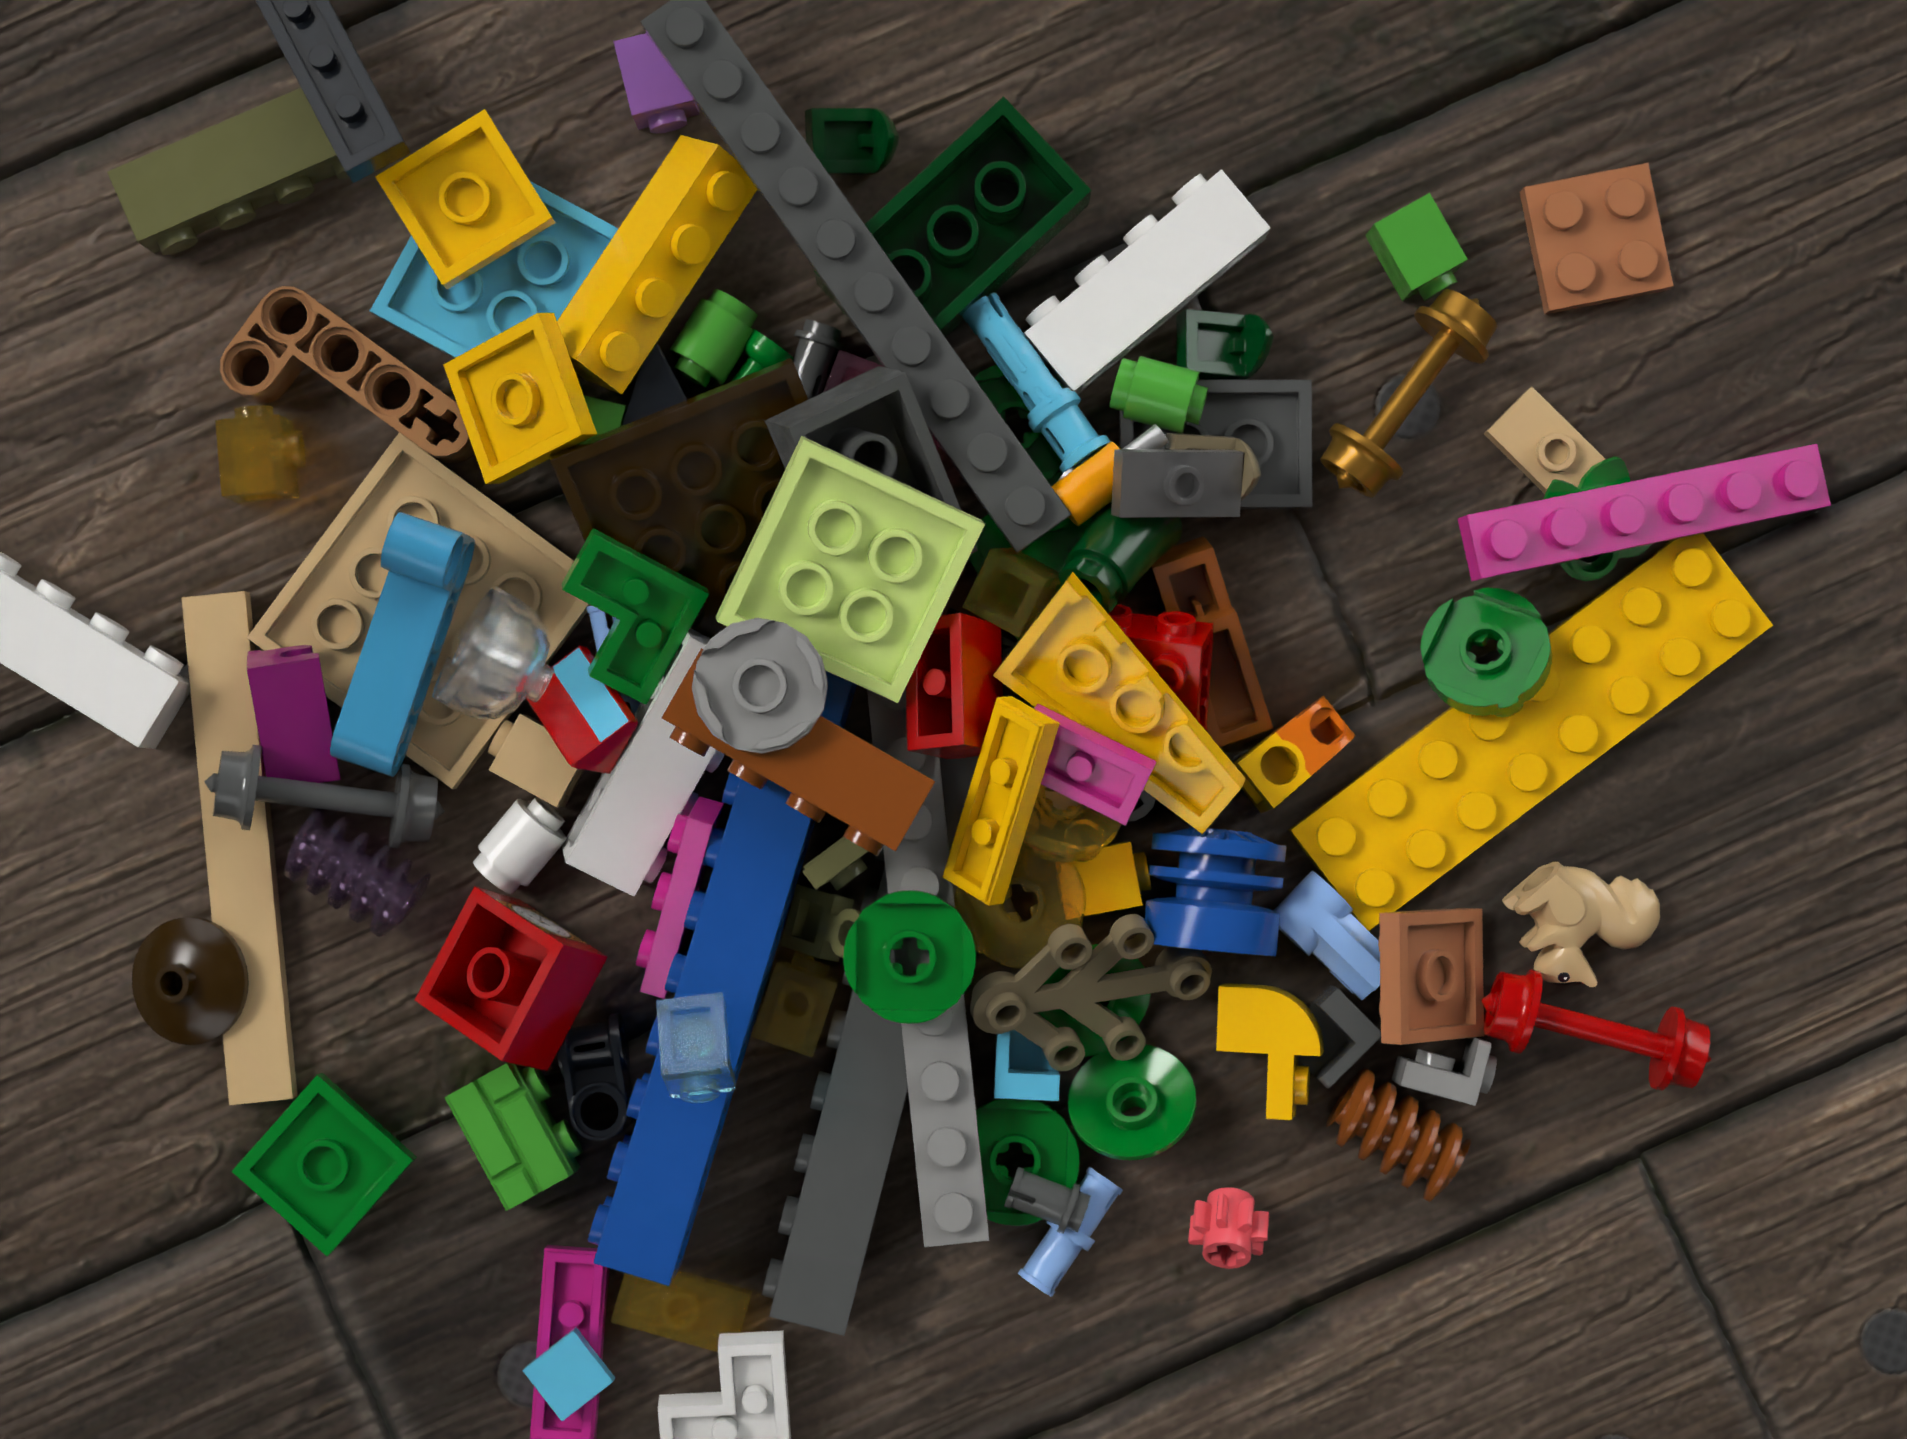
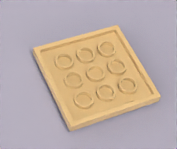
(342, 578)

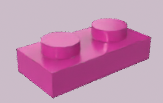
(1095, 769)

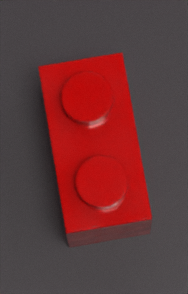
(954, 688)

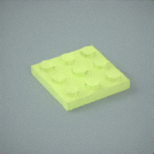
(853, 566)

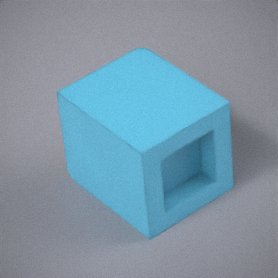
(1023, 1070)

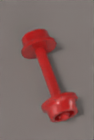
(1676, 1050)

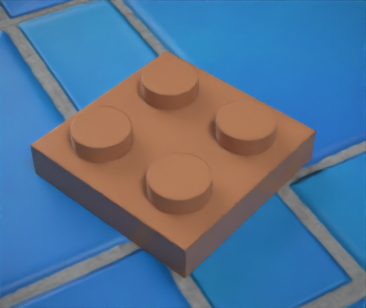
(1596, 238)
(1431, 975)

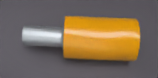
(1089, 485)

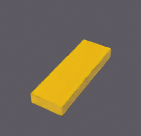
(1000, 800)

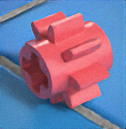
(1228, 1228)

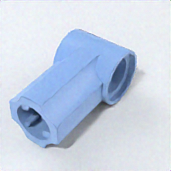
(1323, 925)

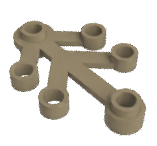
(1012, 1001)

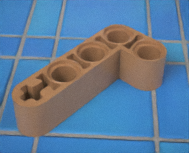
(363, 382)

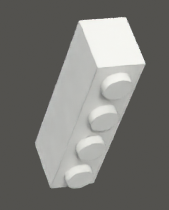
(1147, 282)
(87, 660)
(637, 803)

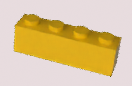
(653, 261)

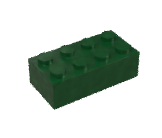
(977, 214)

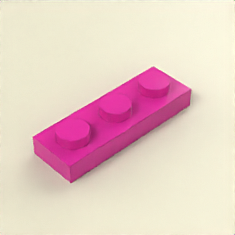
(674, 893)

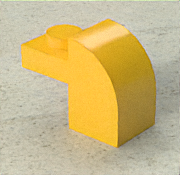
(1272, 1024)

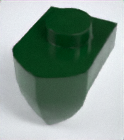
(851, 139)
(1222, 343)

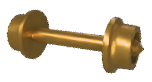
(1456, 327)

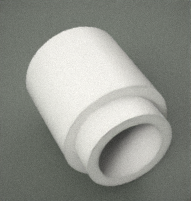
(520, 844)

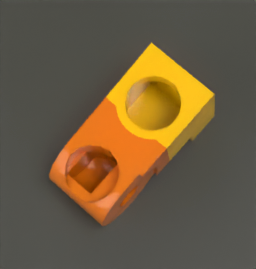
(1292, 754)

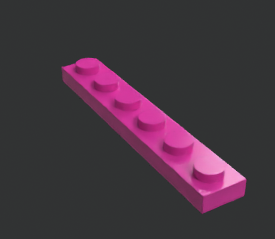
(1643, 512)

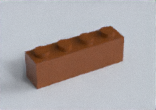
(822, 771)

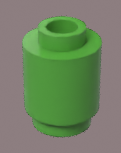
(713, 339)
(1158, 394)

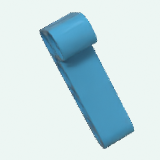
(402, 643)

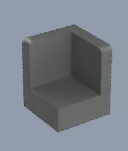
(1345, 1036)

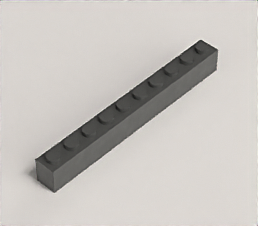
(852, 1142)

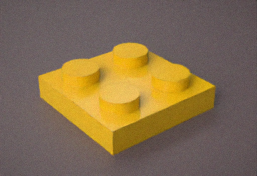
(465, 199)
(520, 398)

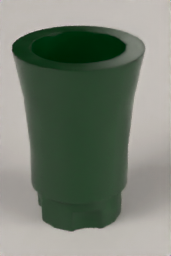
(1118, 553)

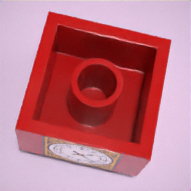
(510, 979)

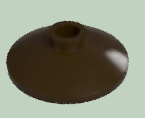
(211, 975)

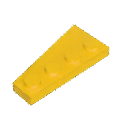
(1093, 674)

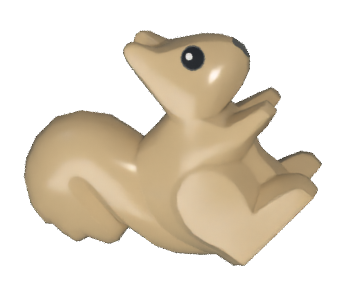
(1572, 907)

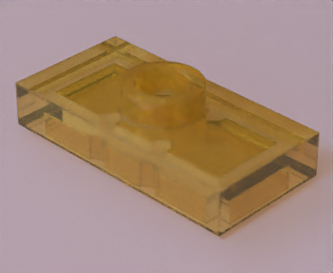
(686, 1311)

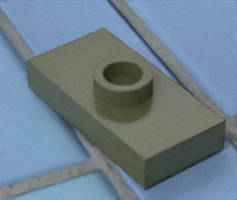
(836, 864)

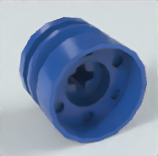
(1215, 892)

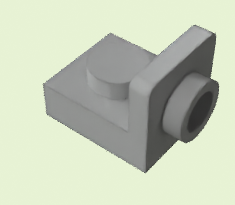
(1435, 1072)

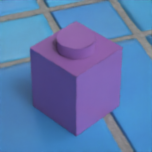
(652, 87)

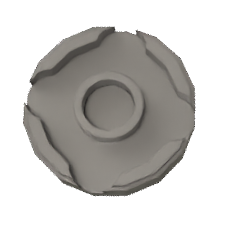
(760, 685)

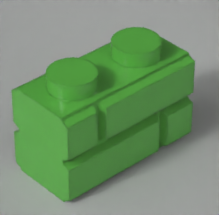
(515, 1132)

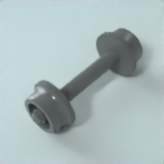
(410, 806)

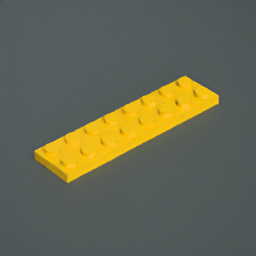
(1478, 774)

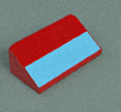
(584, 715)

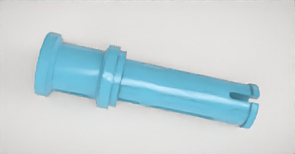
(1051, 407)

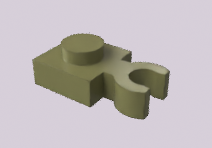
(819, 923)

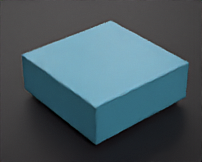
(569, 1374)

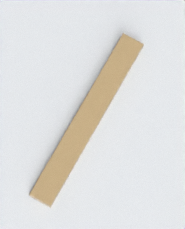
(239, 860)

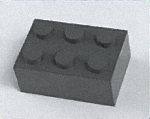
(872, 423)

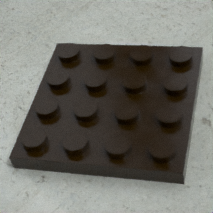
(687, 480)

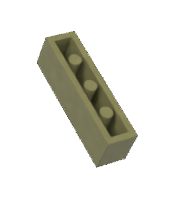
(225, 173)

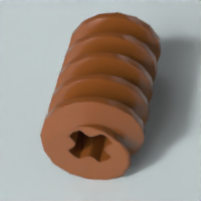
(1399, 1133)

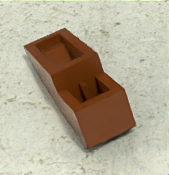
(1192, 583)

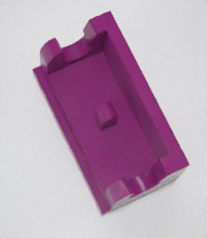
(292, 714)

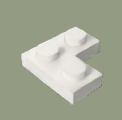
(751, 1396)

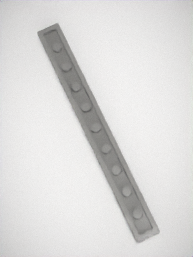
(939, 1048)

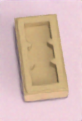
(1542, 442)

